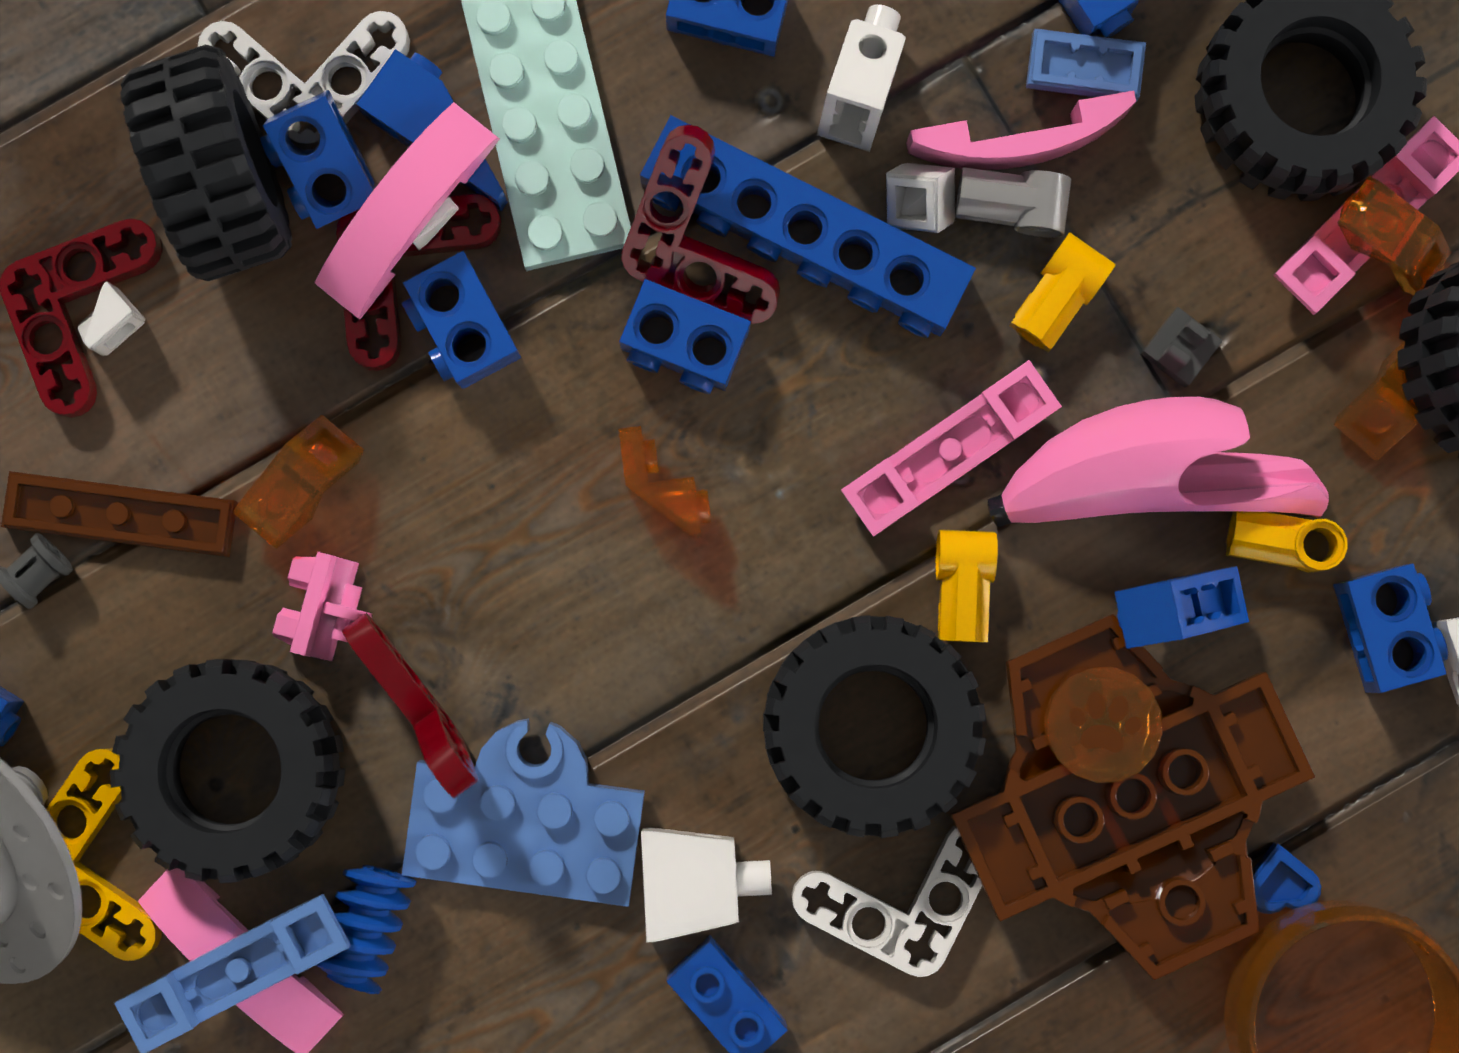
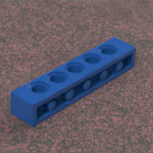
(840, 225)

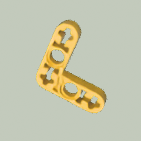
(131, 911)

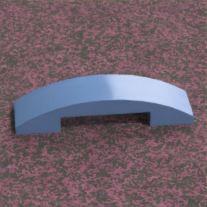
(232, 973)

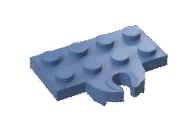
(527, 824)

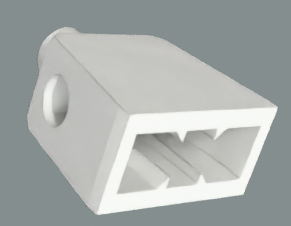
(862, 78)
(695, 882)

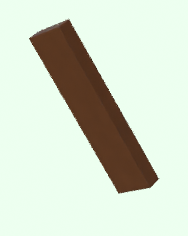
(119, 514)

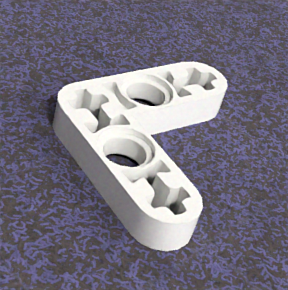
(321, 79)
(898, 924)

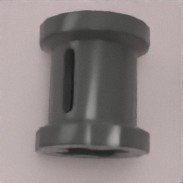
(34, 571)

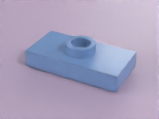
(1084, 64)

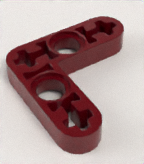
(679, 251)
(58, 289)
(390, 328)
(435, 731)

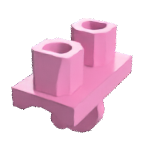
(327, 605)

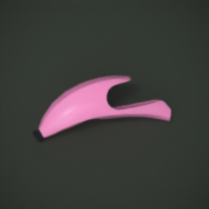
(1156, 460)

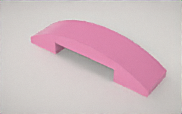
(952, 146)
(1414, 174)
(402, 207)
(951, 448)
(198, 923)

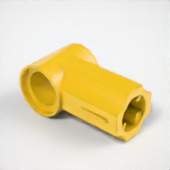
(1067, 282)
(1280, 540)
(965, 569)

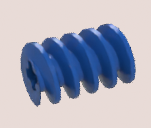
(365, 926)

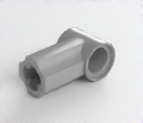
(1030, 202)

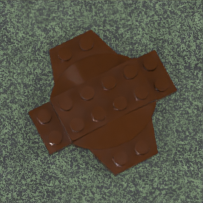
(1147, 854)

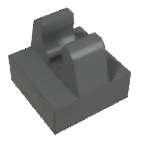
(1181, 347)

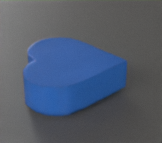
(1283, 882)

